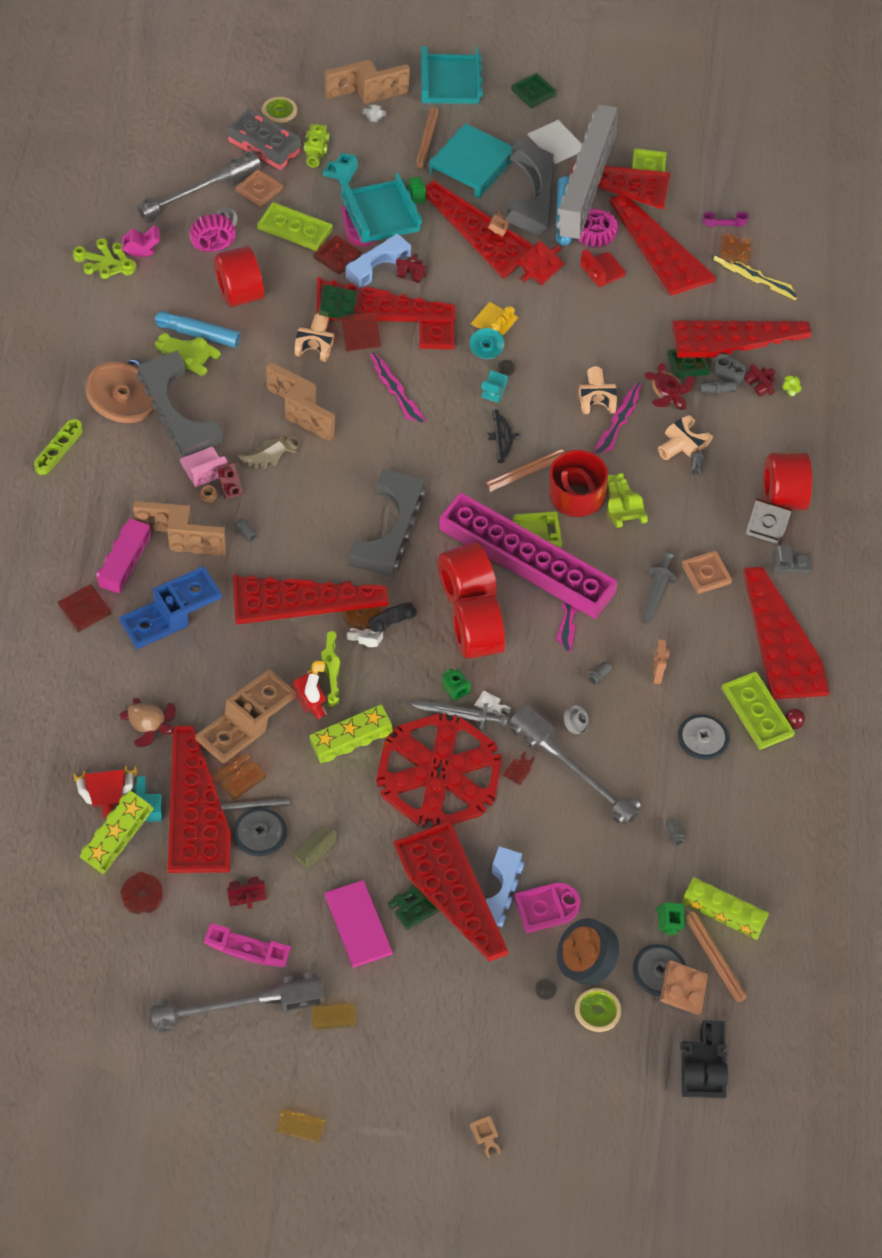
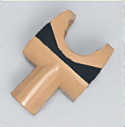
(315, 338)
(597, 392)
(683, 439)

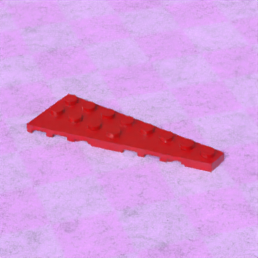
(473, 224)
(668, 258)
(390, 306)
(281, 599)

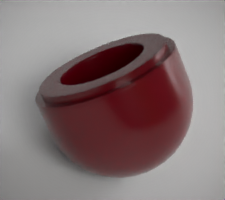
(795, 718)

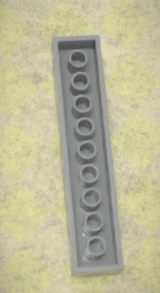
(587, 172)

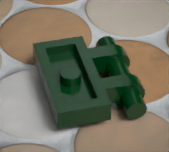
(415, 911)

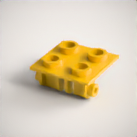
(495, 318)

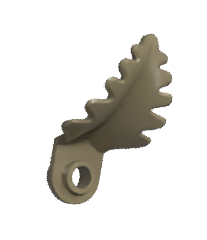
(270, 451)

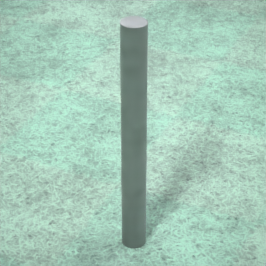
(255, 804)

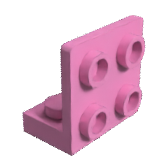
(202, 466)

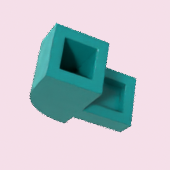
(342, 168)
(495, 386)
(154, 800)

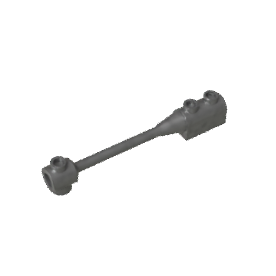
(235, 172)
(541, 734)
(290, 994)

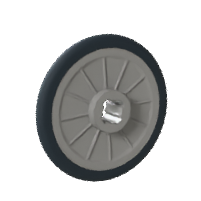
(703, 748)

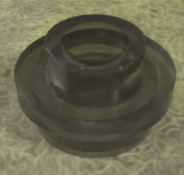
(506, 367)
(545, 995)

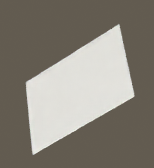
(556, 140)

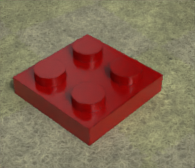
(436, 333)

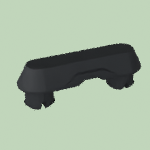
(391, 615)

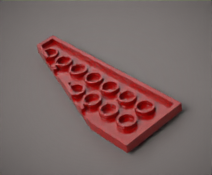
(713, 337)
(787, 654)

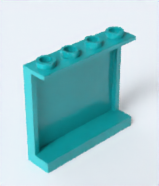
(451, 78)
(473, 158)
(381, 209)

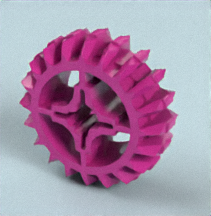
(599, 228)
(212, 233)

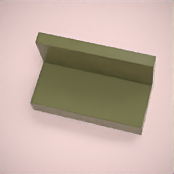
(316, 848)

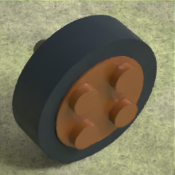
(587, 951)

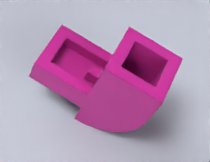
(141, 244)

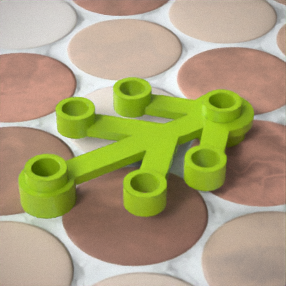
(124, 265)

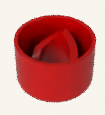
(238, 276)
(582, 469)
(788, 479)
(466, 572)
(478, 626)

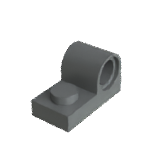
(786, 562)

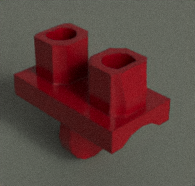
(411, 265)
(764, 385)
(229, 480)
(246, 893)

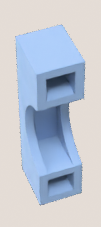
(360, 271)
(505, 868)

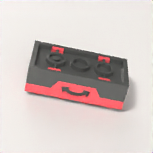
(264, 138)

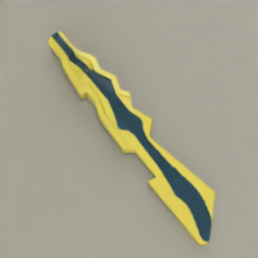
(756, 276)

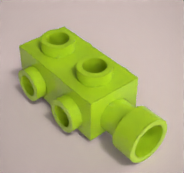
(316, 144)

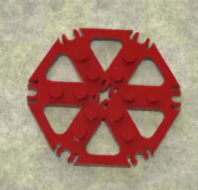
(452, 772)

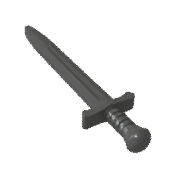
(466, 713)

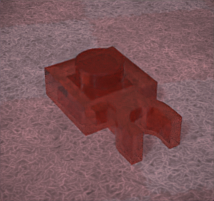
(519, 770)

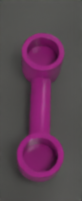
(710, 220)

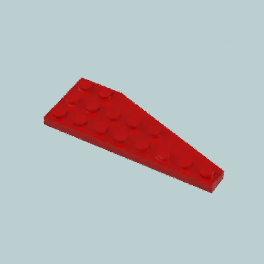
(196, 822)
(443, 874)

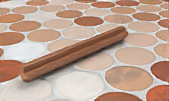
(427, 137)
(523, 471)
(715, 957)

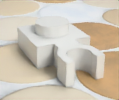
(365, 637)
(493, 702)

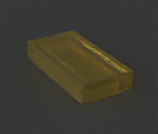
(333, 1016)
(300, 1125)

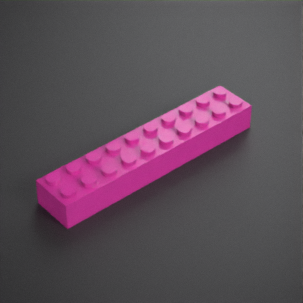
(529, 555)

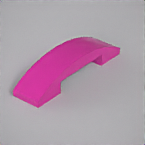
(246, 948)

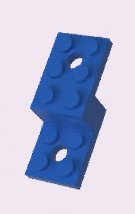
(170, 607)

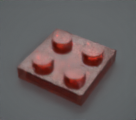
(337, 254)
(360, 331)
(84, 608)

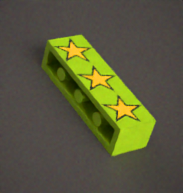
(351, 734)
(116, 832)
(725, 908)

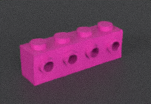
(124, 555)

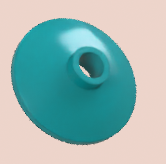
(486, 337)

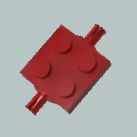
(540, 263)

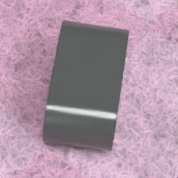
(729, 369)

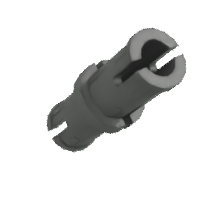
(717, 387)

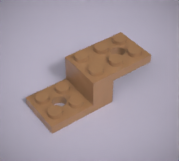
(365, 80)
(300, 401)
(181, 532)
(246, 716)

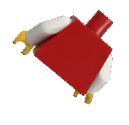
(308, 691)
(105, 788)

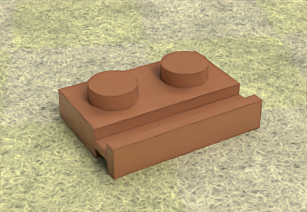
(660, 661)

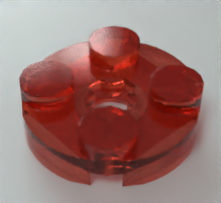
(140, 882)

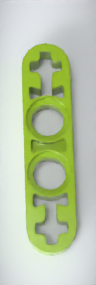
(55, 445)

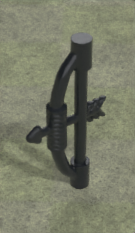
(507, 435)

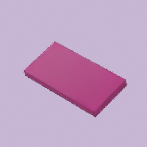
(358, 924)

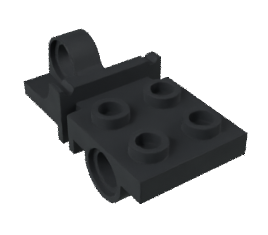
(704, 1063)

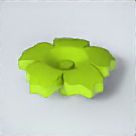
(792, 385)

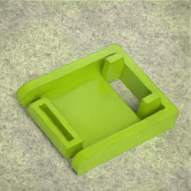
(538, 523)

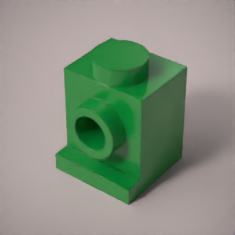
(416, 189)
(455, 684)
(670, 918)

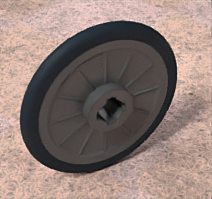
(262, 844)
(648, 961)

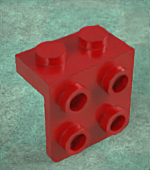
(601, 268)

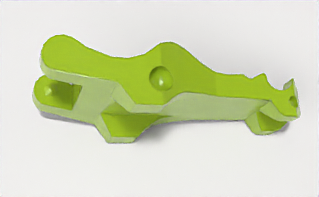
(192, 352)
(623, 502)
(331, 668)

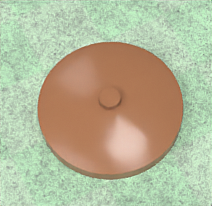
(117, 393)

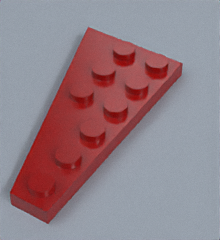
(637, 184)

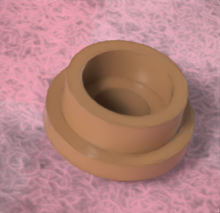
(208, 490)

